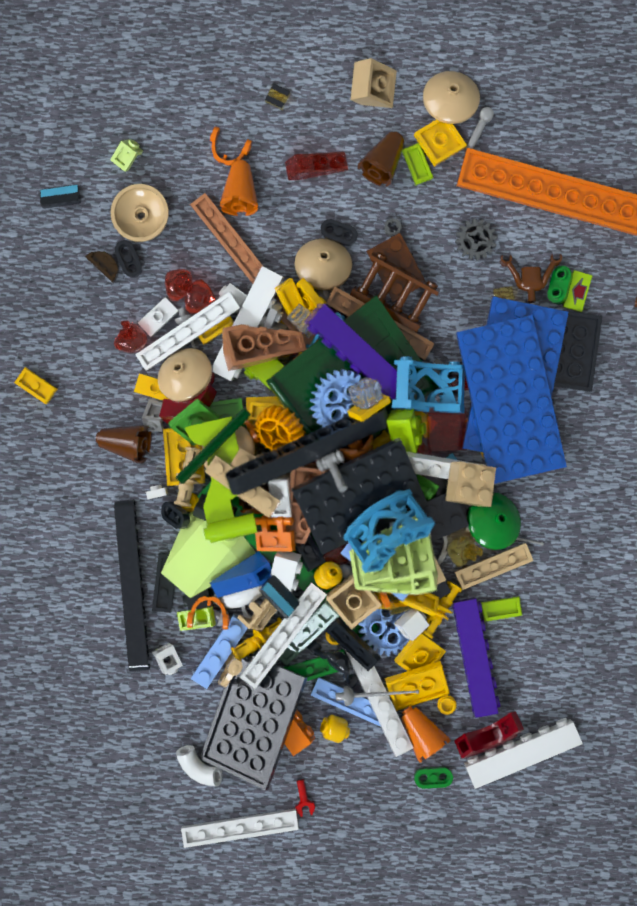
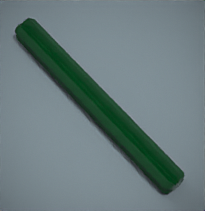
(213, 446)

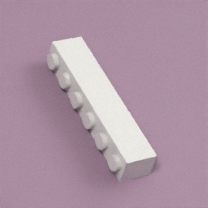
(252, 313)
(522, 753)

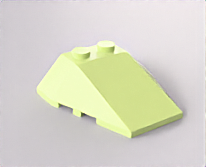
(197, 562)
(406, 572)

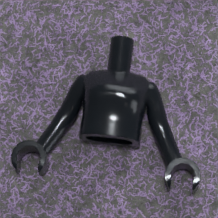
(337, 661)

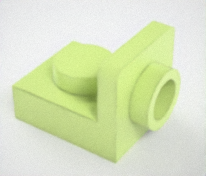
(126, 154)

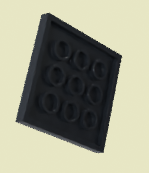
(579, 352)

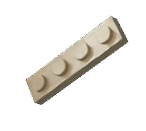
(256, 497)
(493, 566)

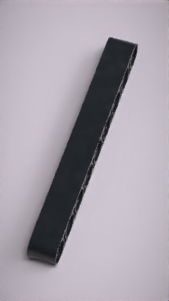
(303, 451)
(131, 585)

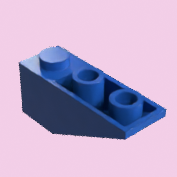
(244, 576)

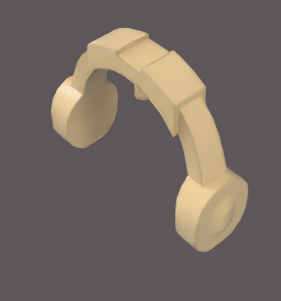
(232, 668)

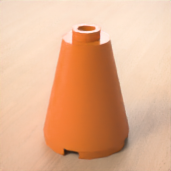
(239, 190)
(423, 733)

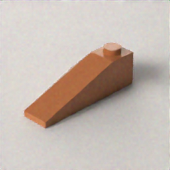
(251, 346)
(299, 476)

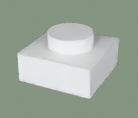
(156, 491)

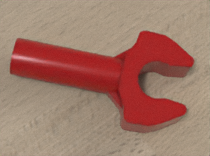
(304, 801)

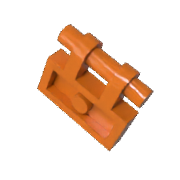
(277, 539)

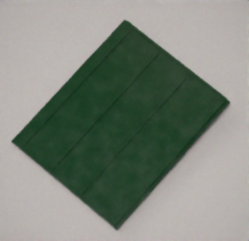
(298, 378)

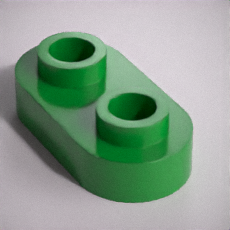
(560, 284)
(433, 779)

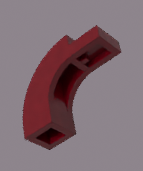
(172, 408)
(490, 736)

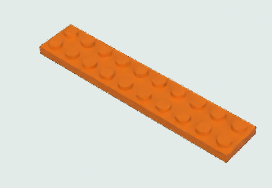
(549, 191)

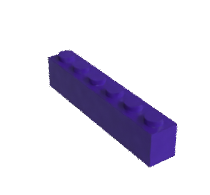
(352, 348)
(475, 658)

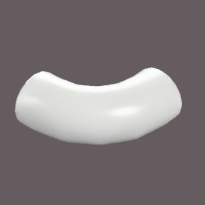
(240, 598)
(196, 768)

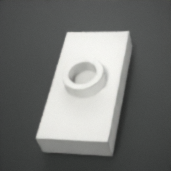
(158, 317)
(281, 490)

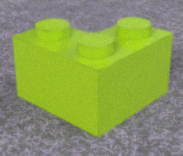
(406, 427)

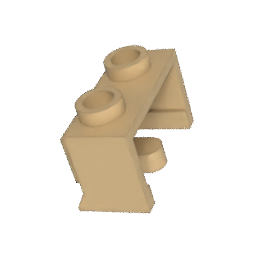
(261, 615)

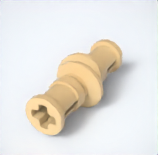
(186, 489)

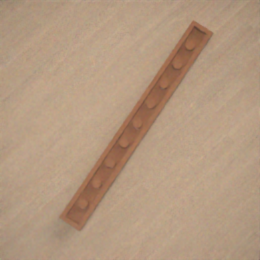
(234, 246)

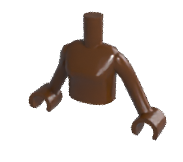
(531, 276)

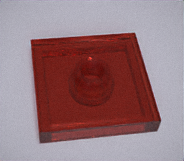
(445, 431)

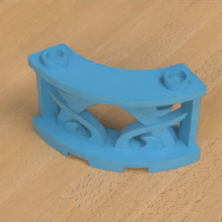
(406, 383)
(388, 507)

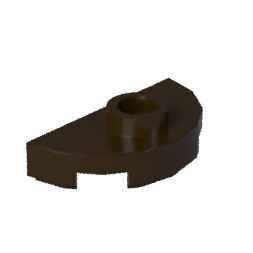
(104, 263)

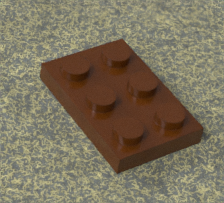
(400, 255)

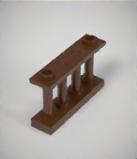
(410, 321)

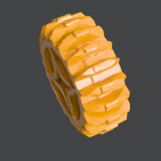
(277, 427)

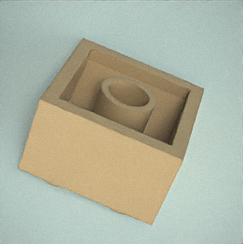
(373, 84)
(351, 603)

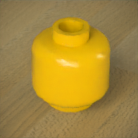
(328, 575)
(335, 728)

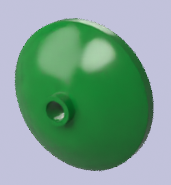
(487, 527)

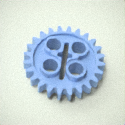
(338, 383)
(373, 637)

